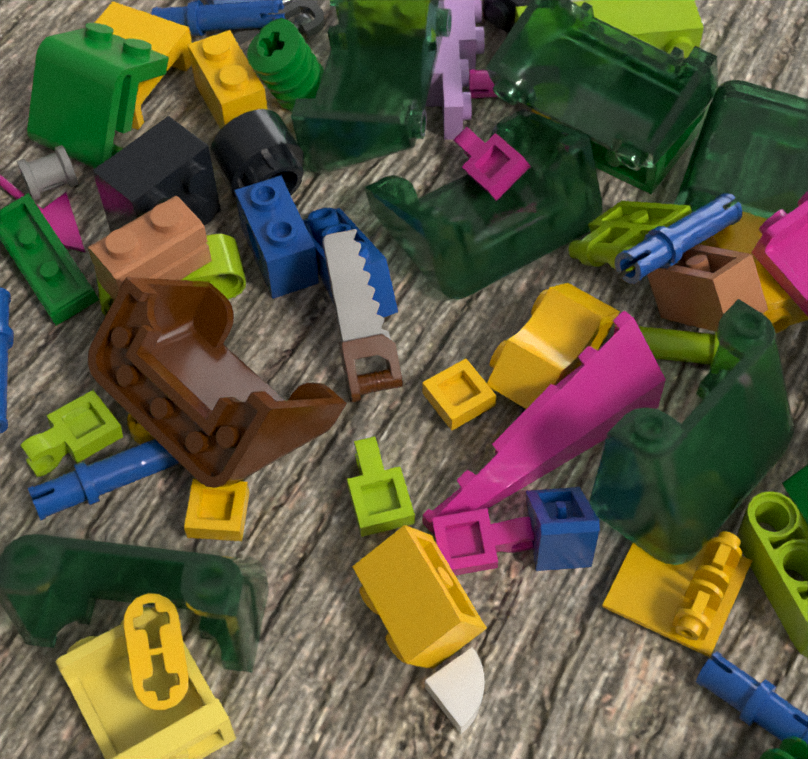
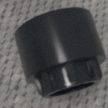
(257, 149)

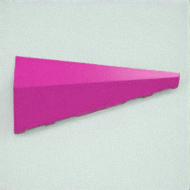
(564, 420)

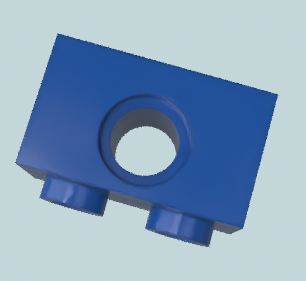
(277, 237)

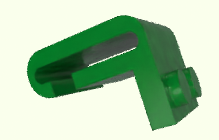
(88, 90)

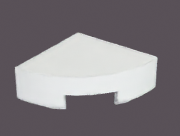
(459, 689)

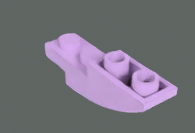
(453, 63)

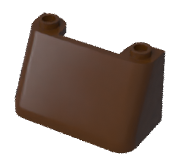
(175, 376)

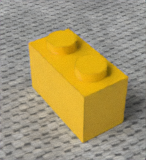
(225, 78)
(417, 598)

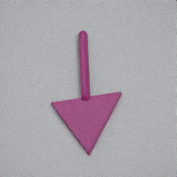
(58, 214)

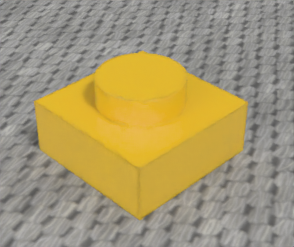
(458, 394)
(217, 511)

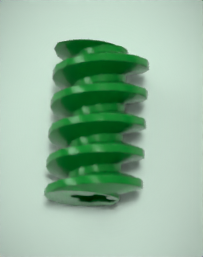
(285, 63)

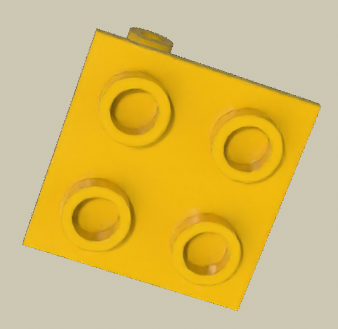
(684, 599)

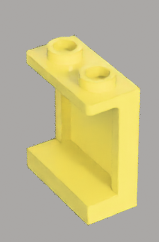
(119, 721)

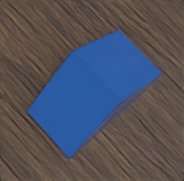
(562, 528)

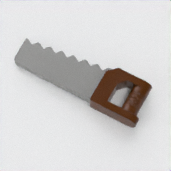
(358, 318)

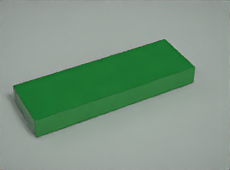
(44, 260)

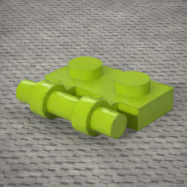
(622, 229)

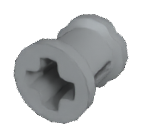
(47, 172)

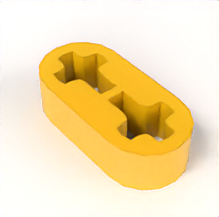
(170, 647)

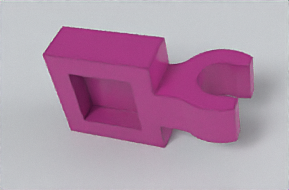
(491, 164)
(472, 541)

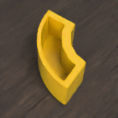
(549, 343)

